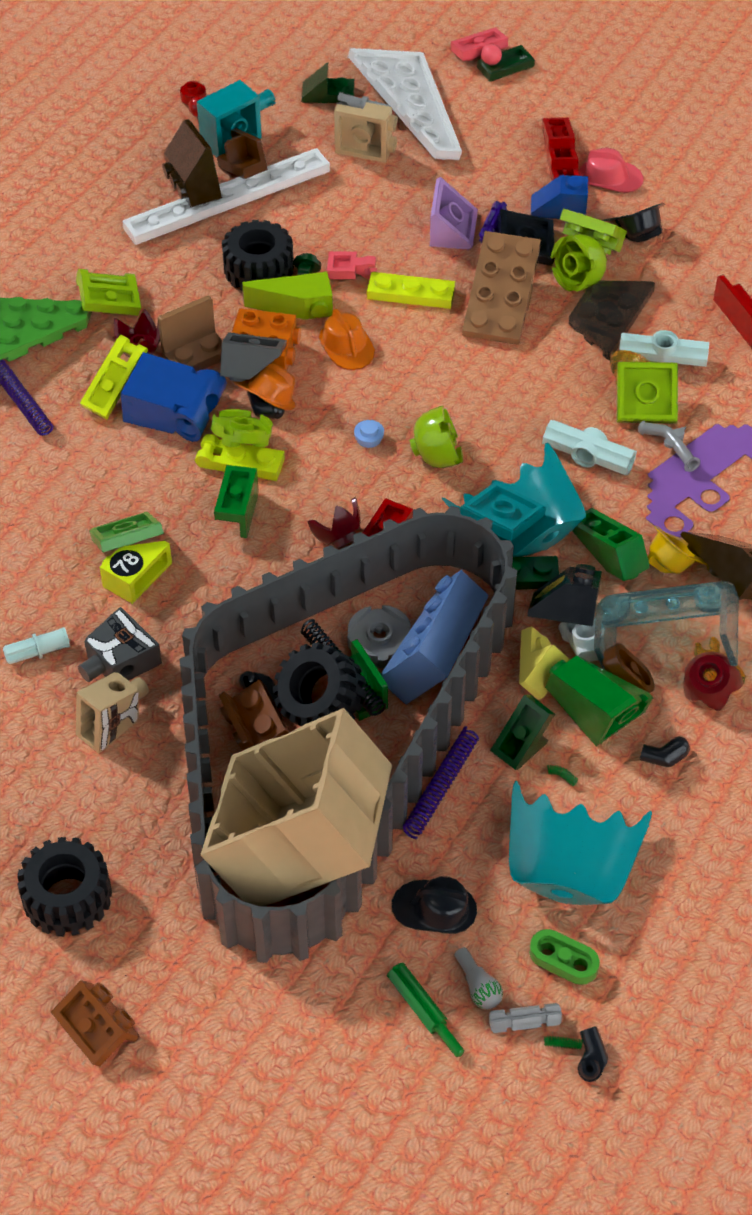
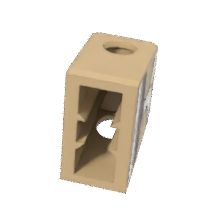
(108, 709)

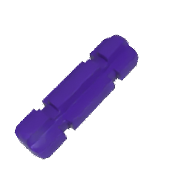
(491, 221)

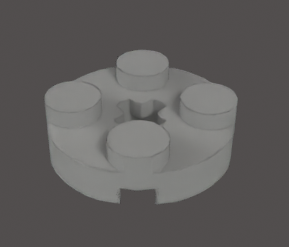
(368, 621)

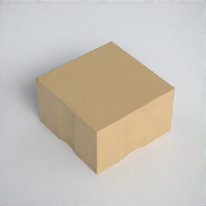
(298, 810)

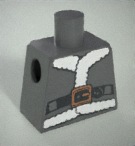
(119, 647)

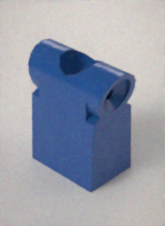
(171, 396)

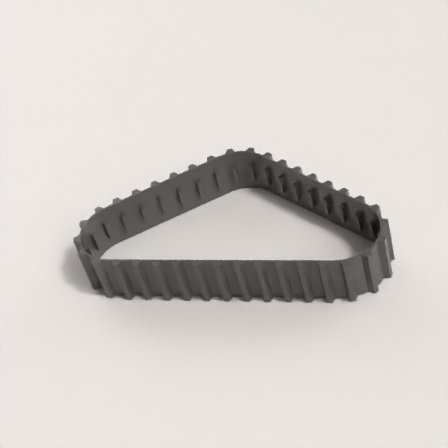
(290, 598)

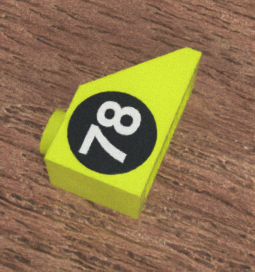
(135, 568)

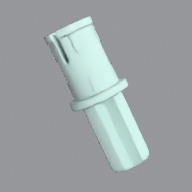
(36, 646)

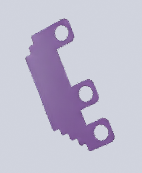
(672, 484)

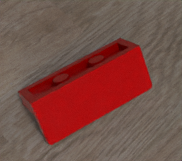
(735, 305)

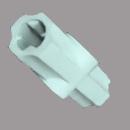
(666, 348)
(589, 447)

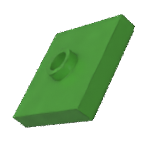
(126, 531)

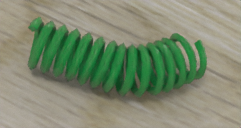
(568, 775)

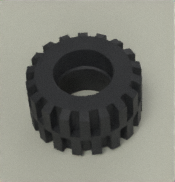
(257, 252)
(302, 673)
(69, 910)

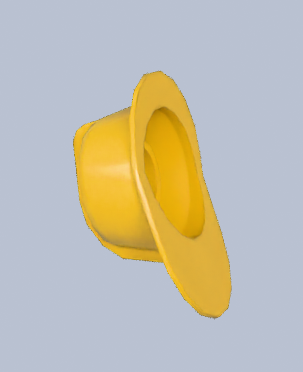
(671, 553)

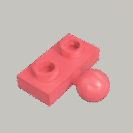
(483, 44)

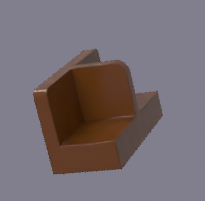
(243, 155)

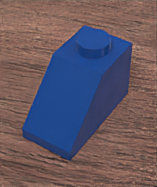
(561, 193)

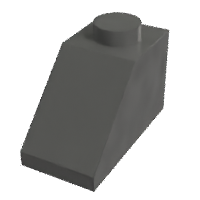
(247, 355)

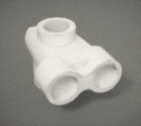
(580, 639)

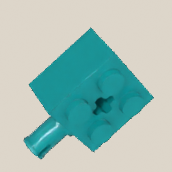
(229, 109)

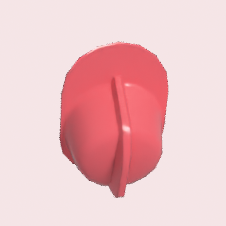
(609, 170)

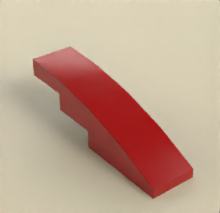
(560, 147)

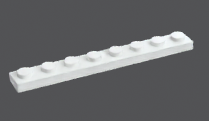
(233, 192)

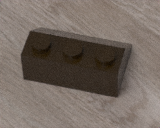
(191, 166)

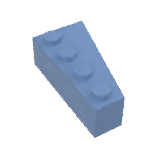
(435, 638)

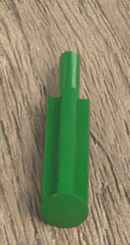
(423, 1006)

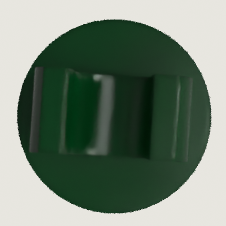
(307, 264)

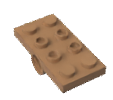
(501, 288)

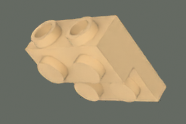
(365, 131)

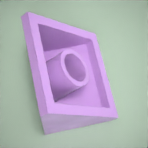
(451, 218)

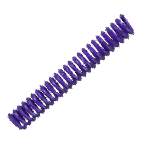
(14, 397)
(423, 798)

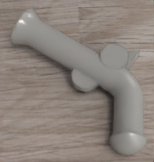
(674, 440)

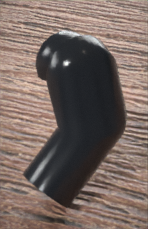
(261, 407)
(668, 754)
(594, 1057)

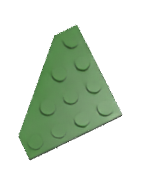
(35, 322)

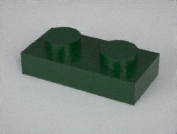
(535, 571)

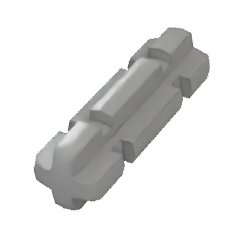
(525, 1017)

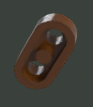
(626, 666)

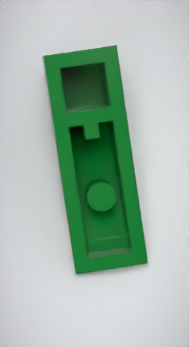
(613, 545)

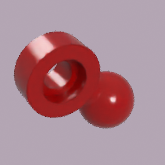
(191, 93)

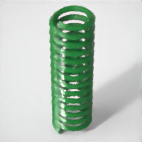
(563, 1042)

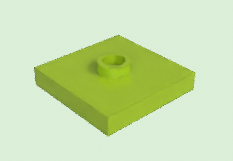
(647, 392)

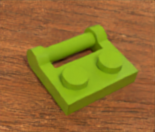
(108, 293)

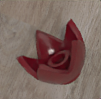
(142, 333)
(342, 529)
(714, 692)

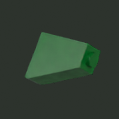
(596, 698)

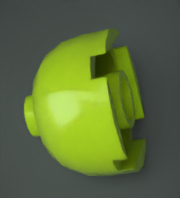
(578, 262)
(436, 439)

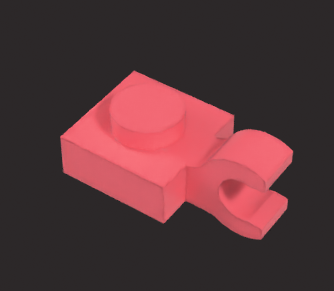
(347, 264)

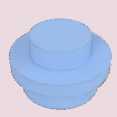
(369, 433)

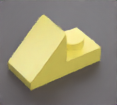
(536, 660)

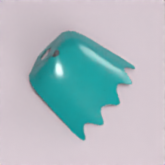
(554, 490)
(570, 853)

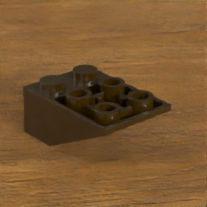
(724, 559)

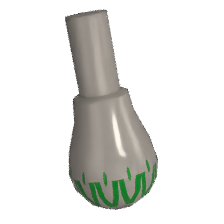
(483, 988)

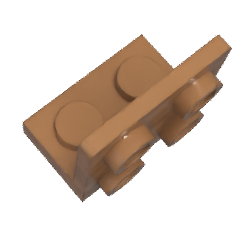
(190, 335)

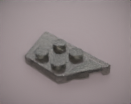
(609, 310)

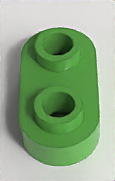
(565, 956)

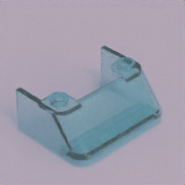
(668, 605)

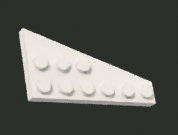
(410, 90)

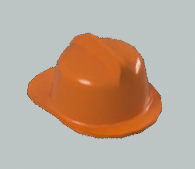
(346, 341)
(273, 386)

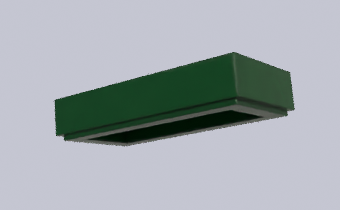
(512, 61)

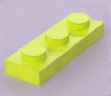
(411, 290)

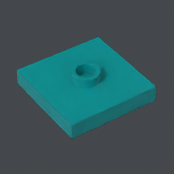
(506, 508)

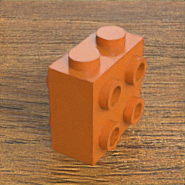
(272, 326)

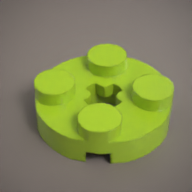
(239, 427)

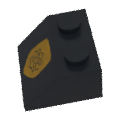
(568, 596)

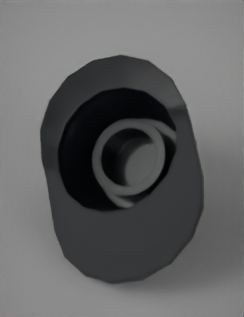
(641, 225)
(435, 905)

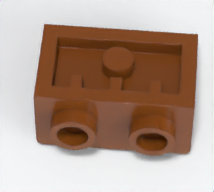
(253, 715)
(94, 1021)

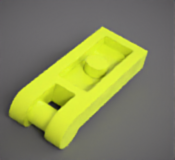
(111, 378)
(266, 460)

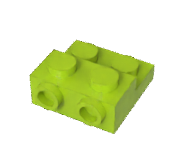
(607, 234)

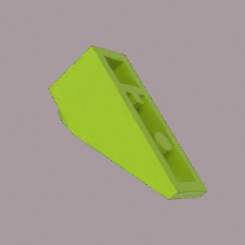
(301, 295)

